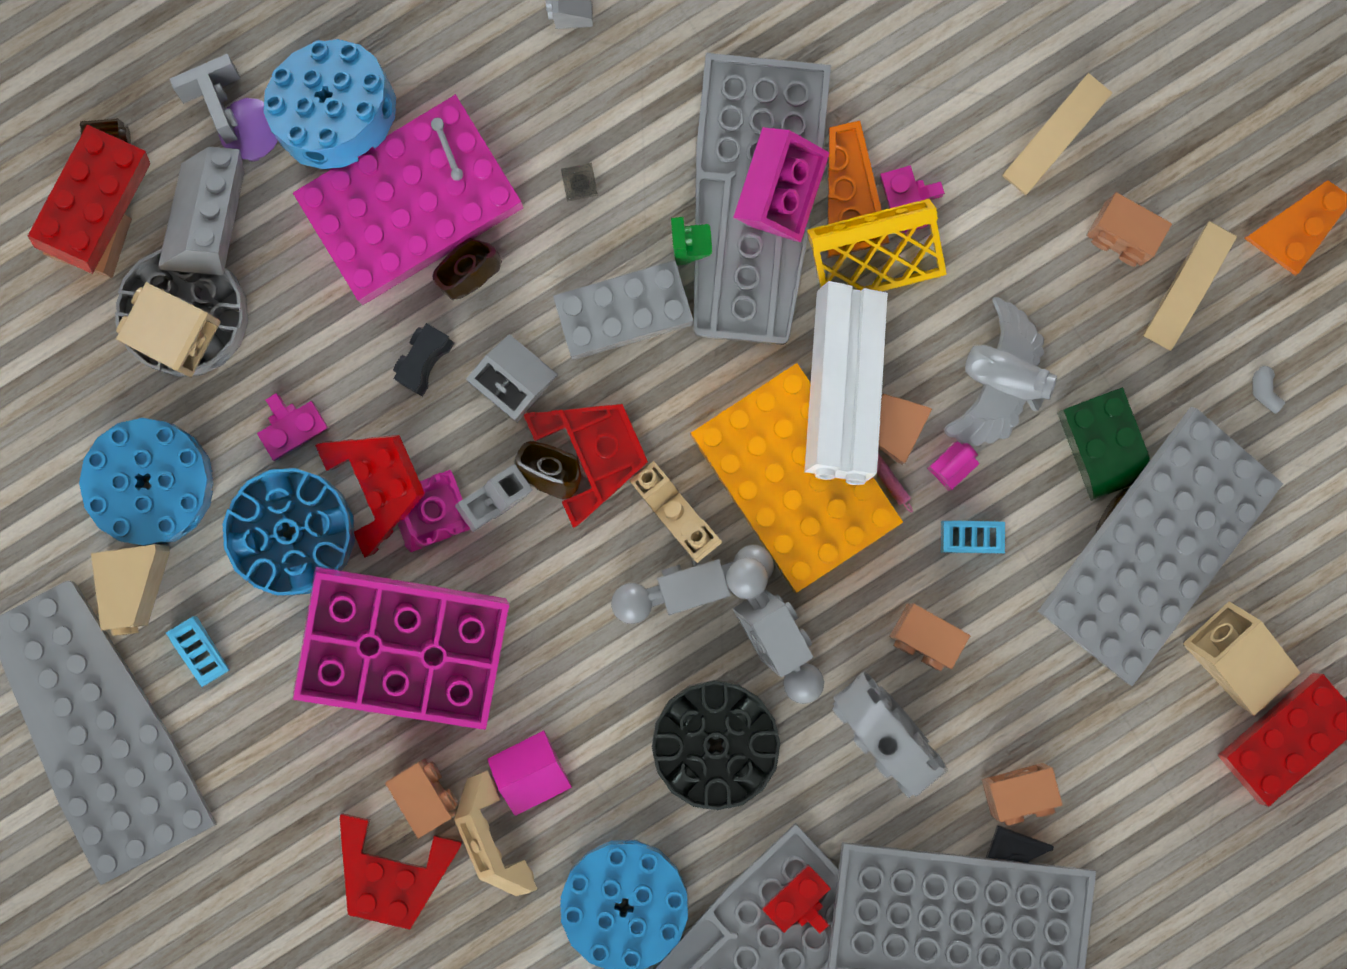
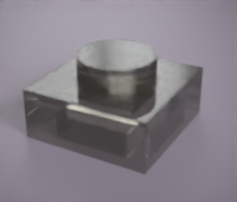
(579, 182)

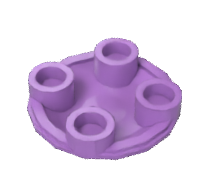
(253, 130)

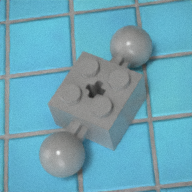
(683, 588)
(774, 632)

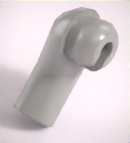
(1264, 389)

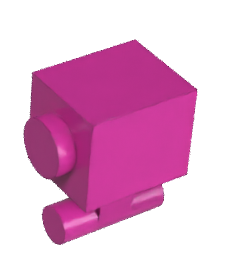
(954, 464)

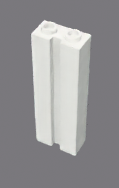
(846, 383)

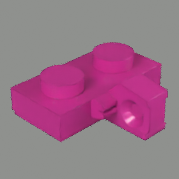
(902, 189)
(290, 426)

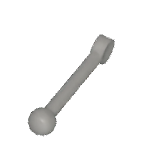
(438, 125)

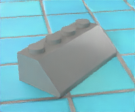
(203, 212)

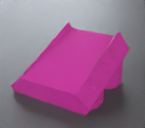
(435, 514)

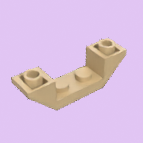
(675, 512)
(474, 829)

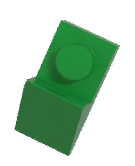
(690, 241)

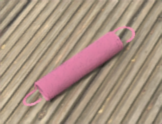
(892, 483)

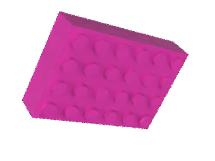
(402, 206)
(400, 648)

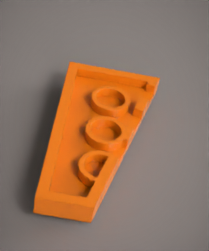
(850, 179)

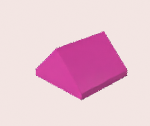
(528, 773)

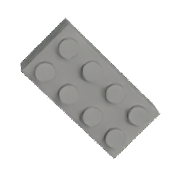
(623, 310)

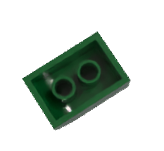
(1105, 442)

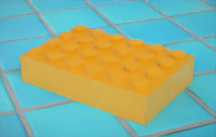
(799, 519)

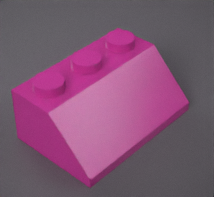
(781, 183)

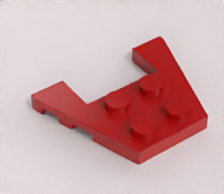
(604, 447)
(385, 479)
(389, 888)

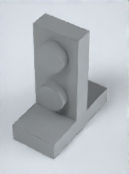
(209, 81)

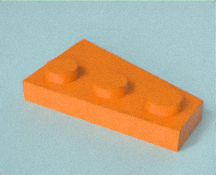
(1301, 228)

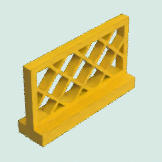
(879, 225)

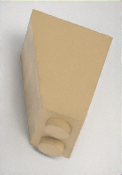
(167, 329)
(128, 586)
(1242, 657)

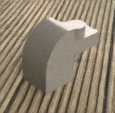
(494, 498)

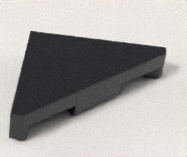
(1015, 846)

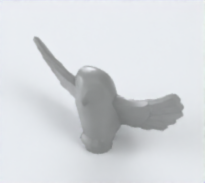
(1008, 379)

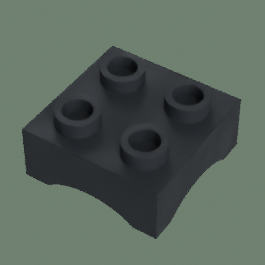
(427, 348)

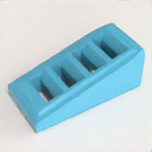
(947, 537)
(188, 657)

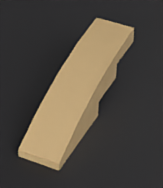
(1057, 134)
(1190, 285)

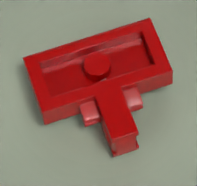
(799, 902)

